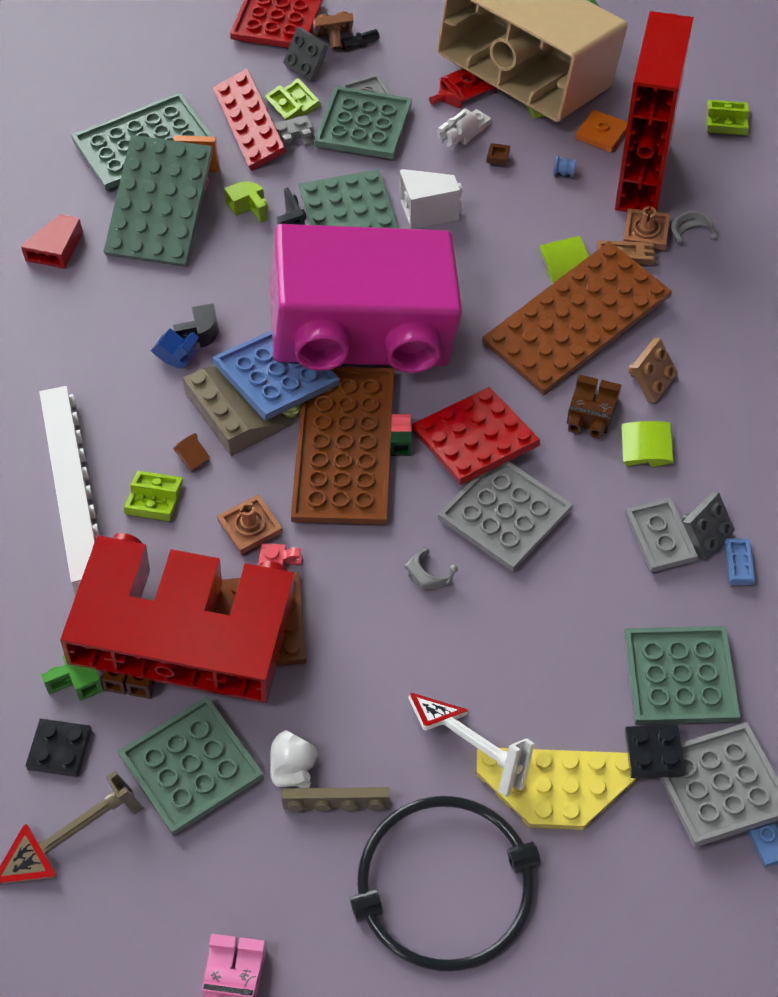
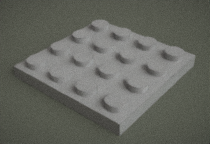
(505, 513)
(724, 786)

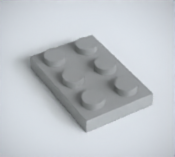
(661, 535)

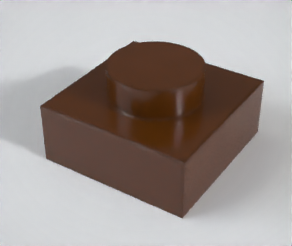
(498, 154)

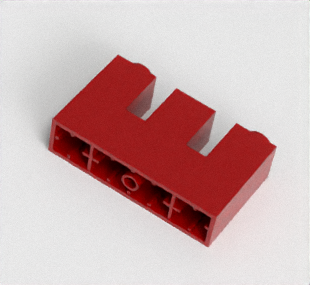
(653, 110)
(179, 633)

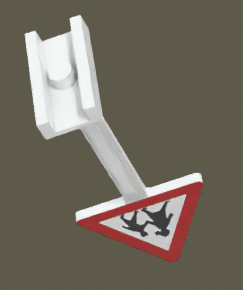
(515, 761)

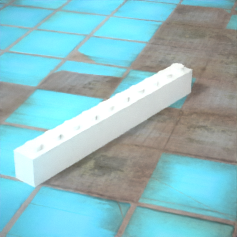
(70, 479)

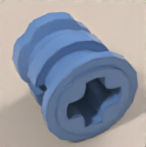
(564, 166)

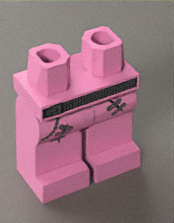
(220, 975)

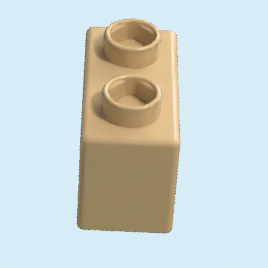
(536, 50)

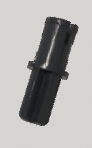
(360, 39)

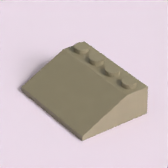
(228, 412)

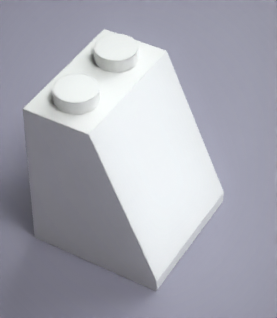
(429, 198)

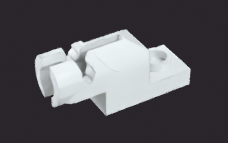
(463, 127)

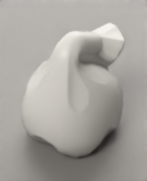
(291, 760)

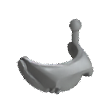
(690, 219)
(424, 579)

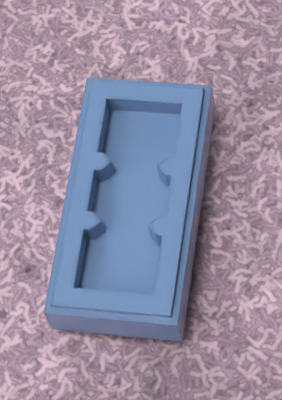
(739, 562)
(765, 843)

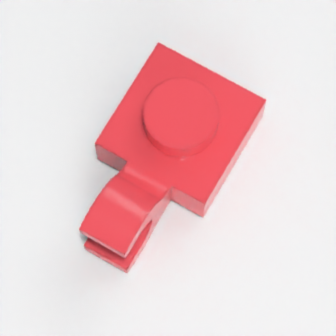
(279, 554)

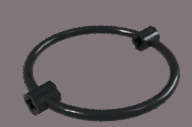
(520, 857)

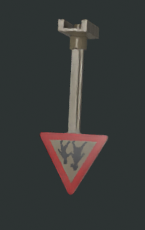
(28, 857)

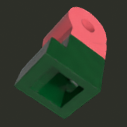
(400, 434)

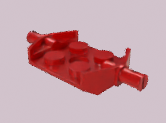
(455, 90)

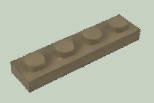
(330, 798)

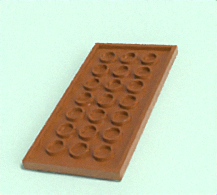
(576, 317)
(345, 450)

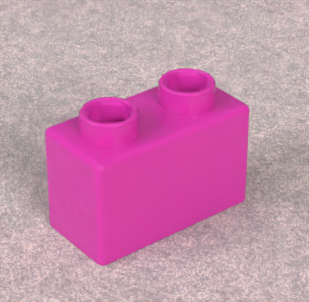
(363, 297)

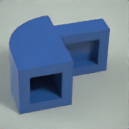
(174, 349)

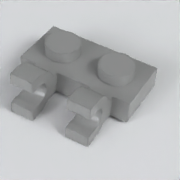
(293, 129)

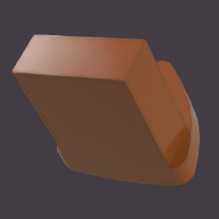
(191, 452)

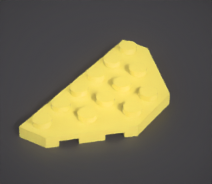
(562, 786)

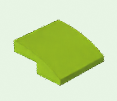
(293, 100)
(727, 117)
(562, 256)
(647, 443)
(153, 495)

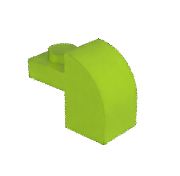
(246, 197)

